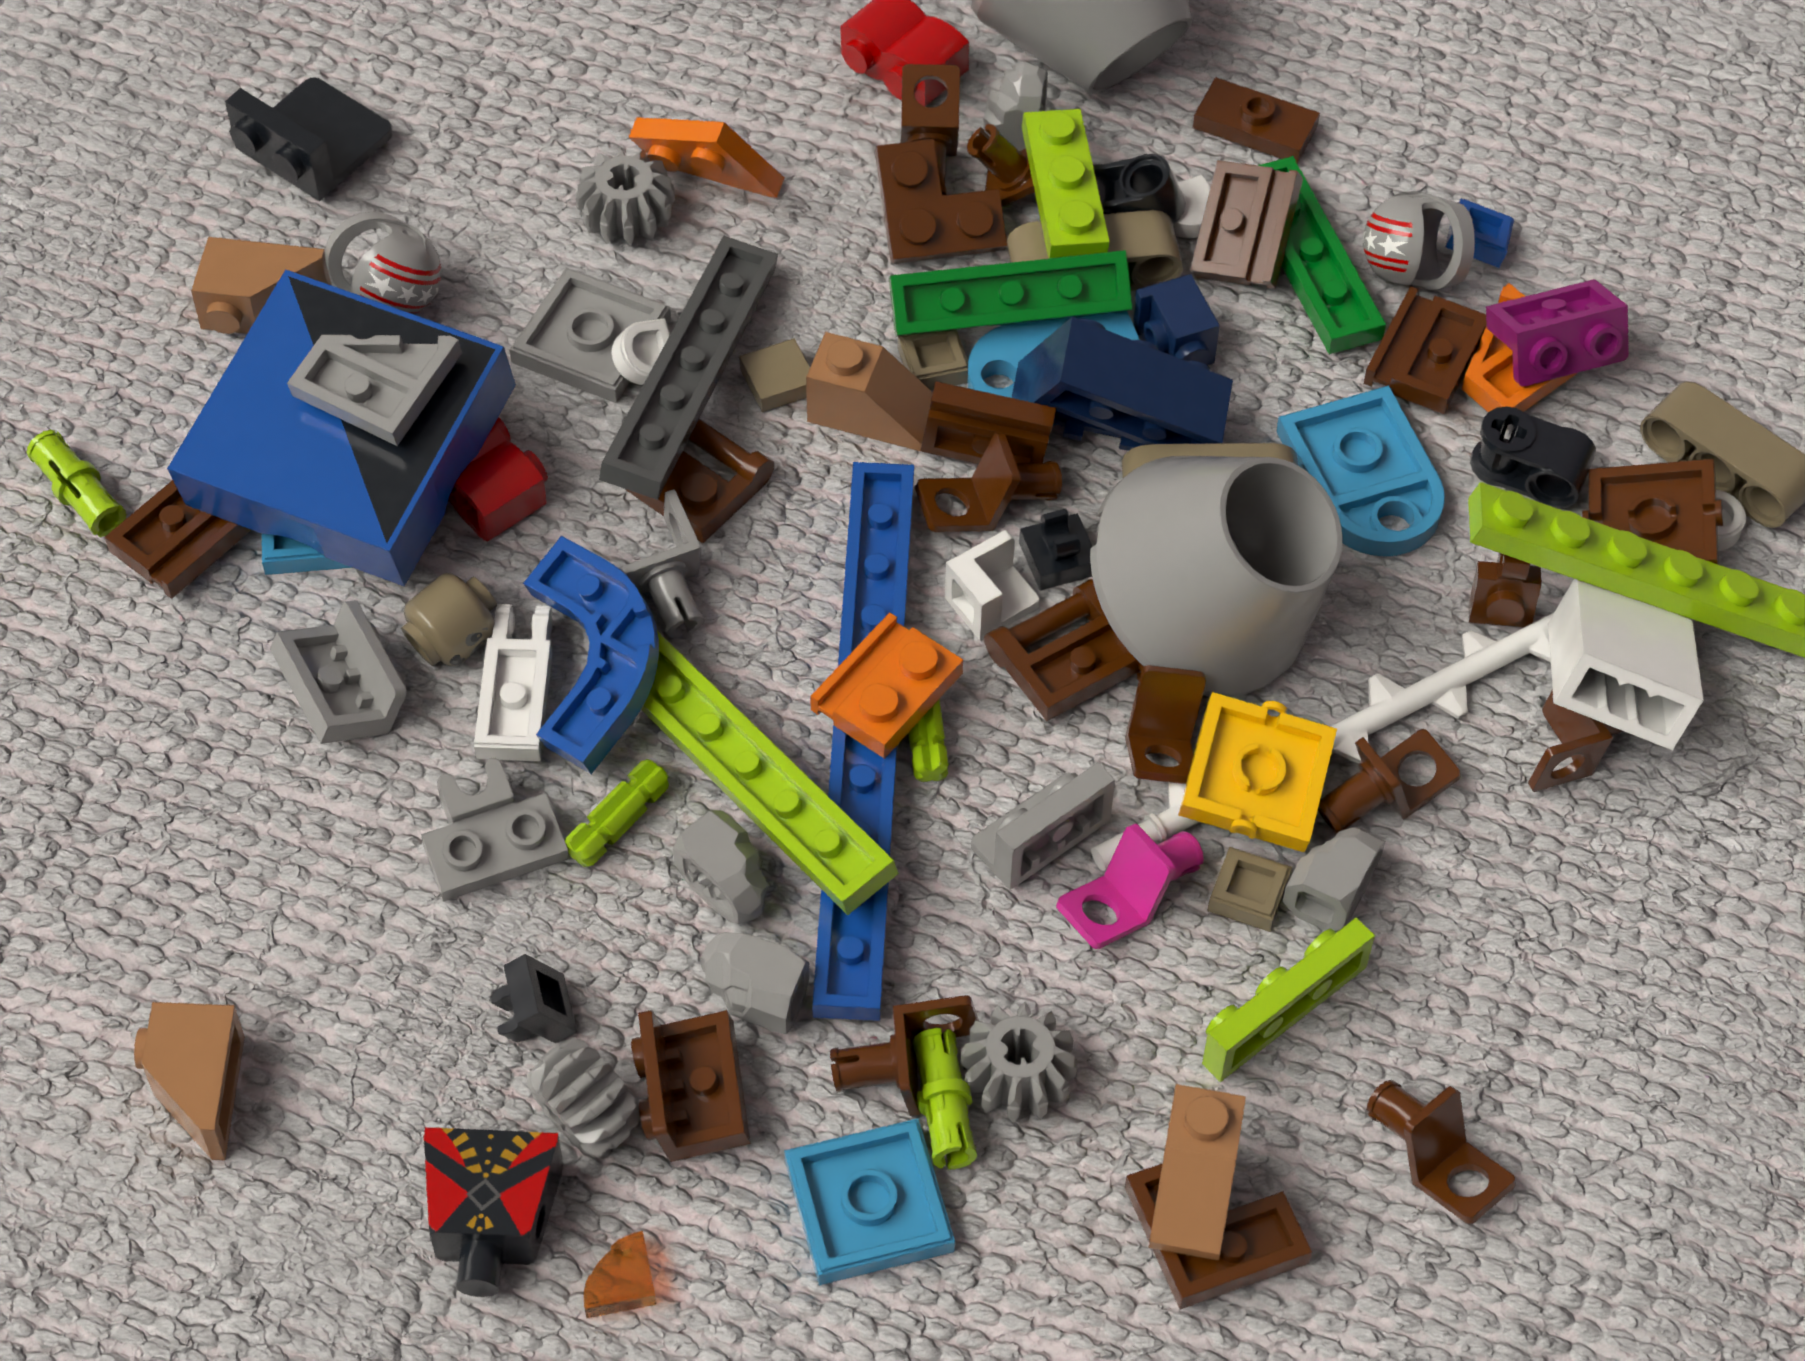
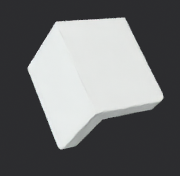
(987, 586)

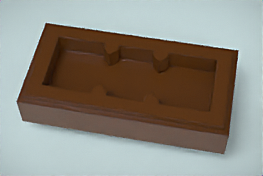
(1255, 120)

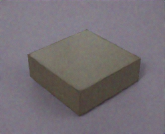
(934, 357)
(776, 374)
(1249, 889)

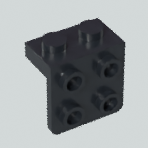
(309, 136)

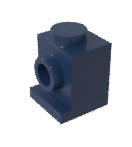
(1177, 320)

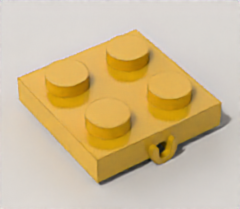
(1258, 771)

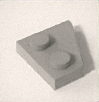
(374, 380)

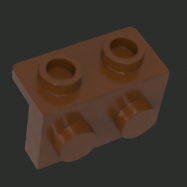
(691, 1084)

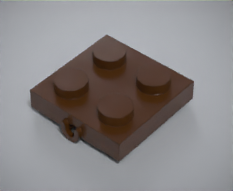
(1660, 503)

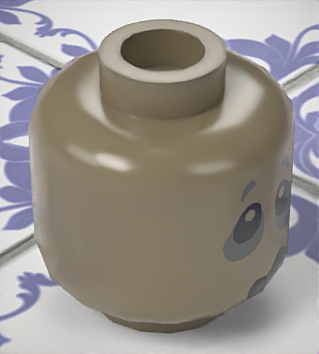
(449, 619)

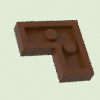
(924, 222)
(1256, 1244)

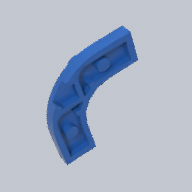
(620, 651)

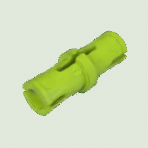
(76, 482)
(944, 1099)

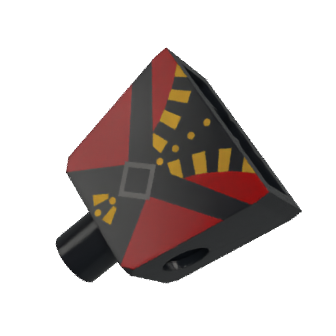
(489, 1199)

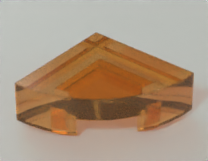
(620, 1279)

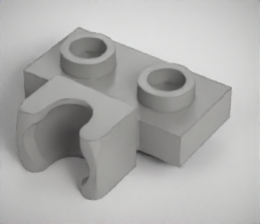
(490, 835)

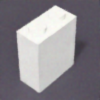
(1624, 663)

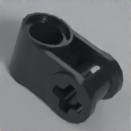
(1139, 186)
(1537, 459)

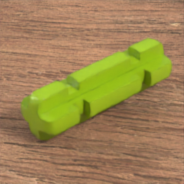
(928, 747)
(617, 813)

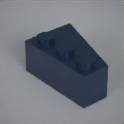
(1123, 388)

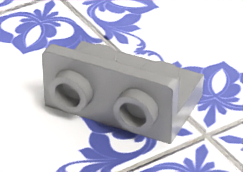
(1046, 825)

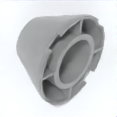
(1089, 39)
(1184, 590)

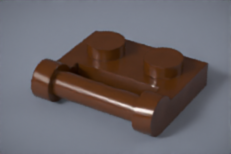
(705, 494)
(1070, 666)

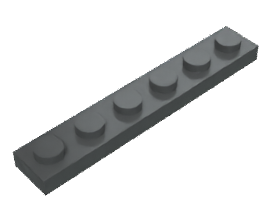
(688, 368)

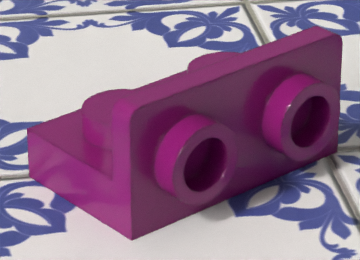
(1561, 331)

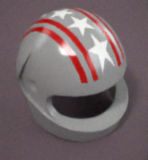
(1403, 240)
(395, 271)

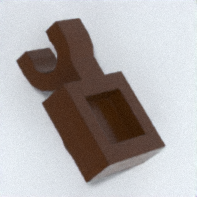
(1505, 592)

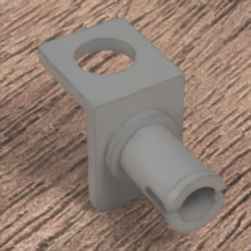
(666, 572)

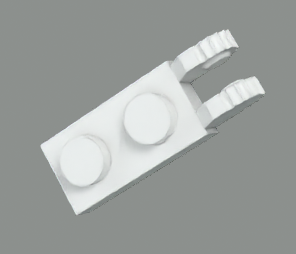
(514, 688)

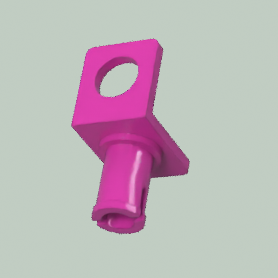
(1132, 884)

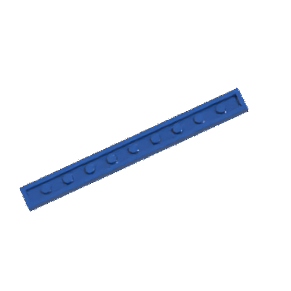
(861, 781)

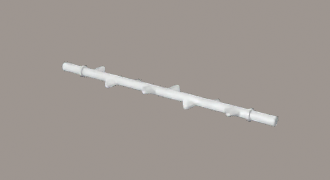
(1386, 705)

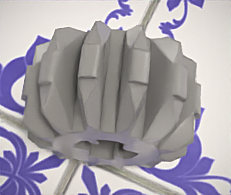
(625, 196)
(1012, 1040)
(584, 1097)

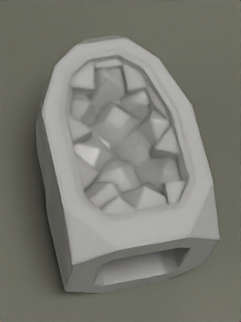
(1011, 95)
(722, 866)
(1334, 878)
(756, 979)

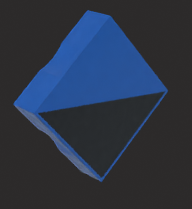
(316, 478)

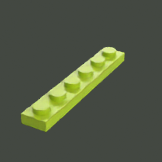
(1637, 568)
(765, 783)

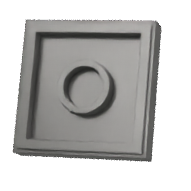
(576, 329)

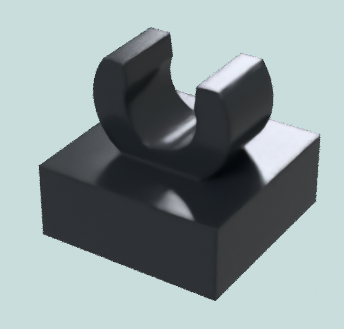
(1057, 549)
(538, 1001)

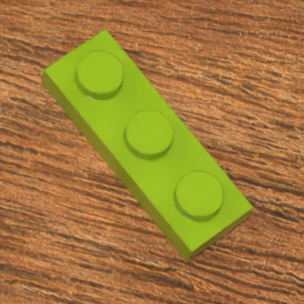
(1064, 183)
(1286, 998)

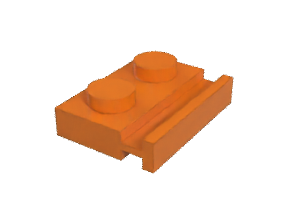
(887, 685)

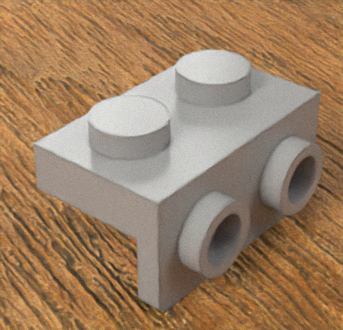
(341, 676)

